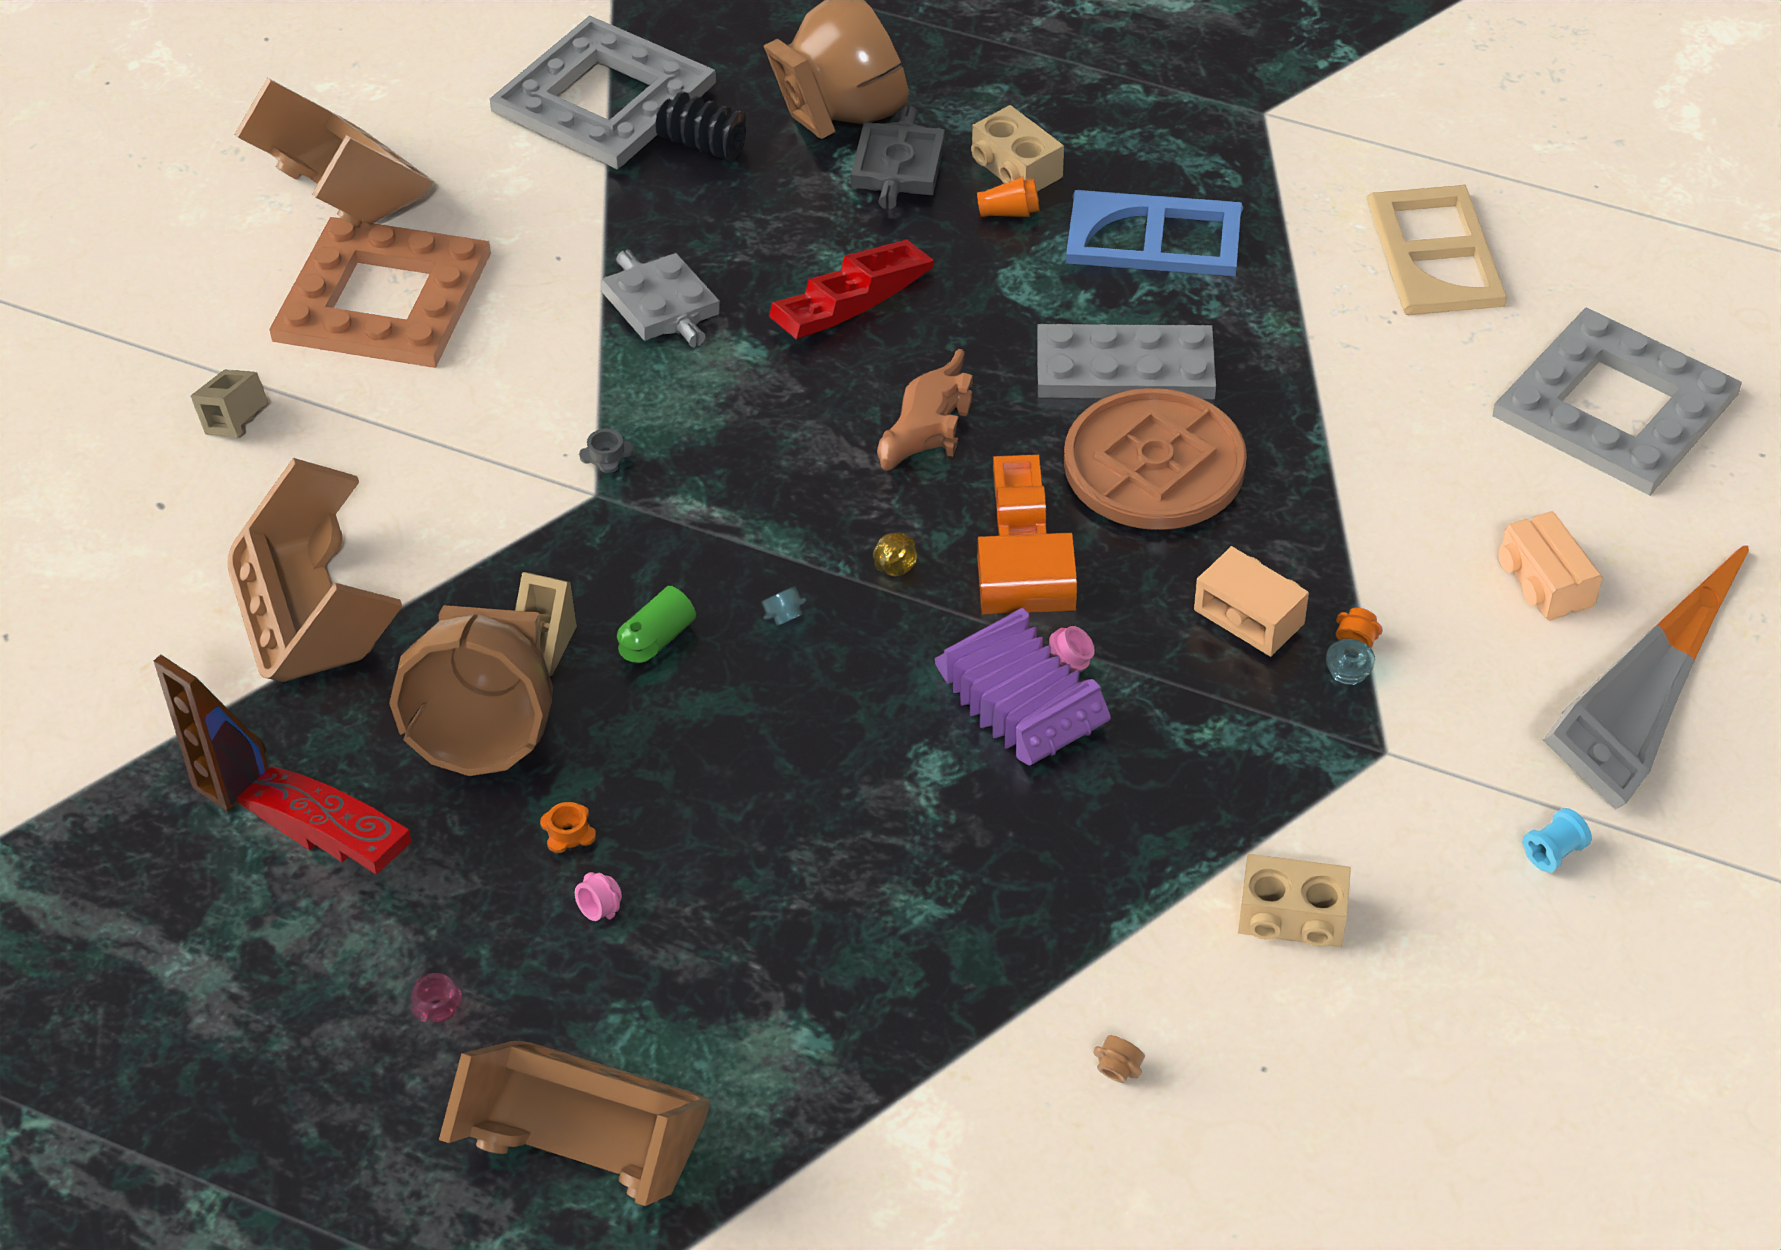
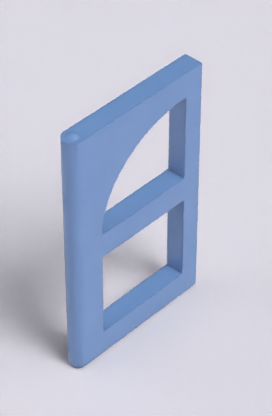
(1097, 209)

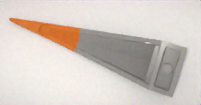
(1622, 717)

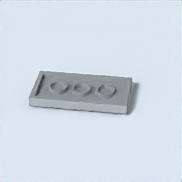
(1122, 358)

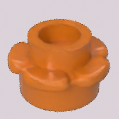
(1358, 625)

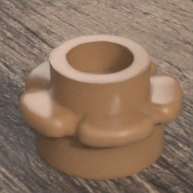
(1119, 1059)

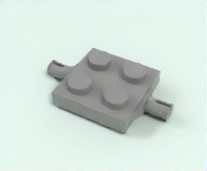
(660, 297)

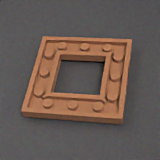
(309, 310)

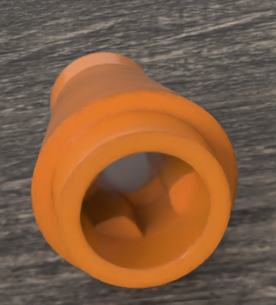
(1010, 199)

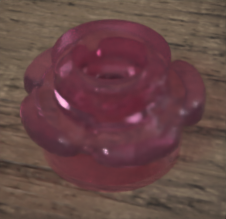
(431, 988)

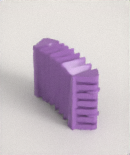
(1022, 689)

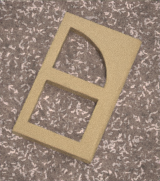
(1417, 289)

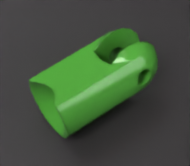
(656, 625)

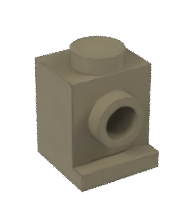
(229, 402)

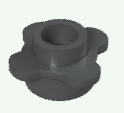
(605, 450)

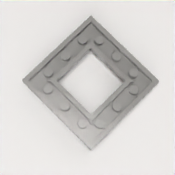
(533, 93)
(1644, 461)

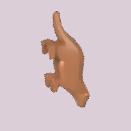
(926, 413)

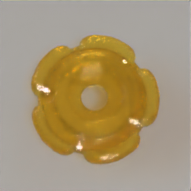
(895, 554)

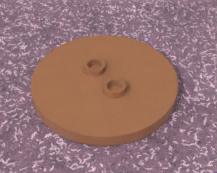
(1155, 458)

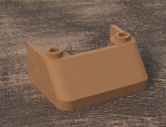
(343, 159)
(282, 581)
(576, 1110)

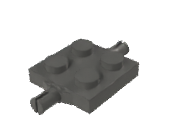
(898, 158)

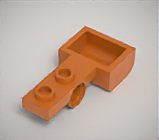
(1024, 562)

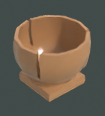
(835, 68)
(477, 690)

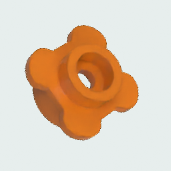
(566, 816)

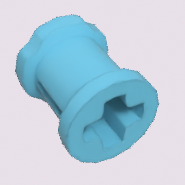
(1556, 840)

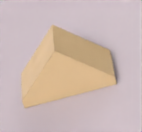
(555, 606)

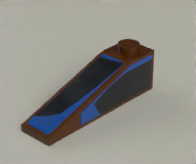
(215, 745)

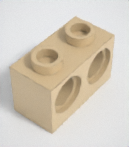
(1016, 148)
(1295, 894)

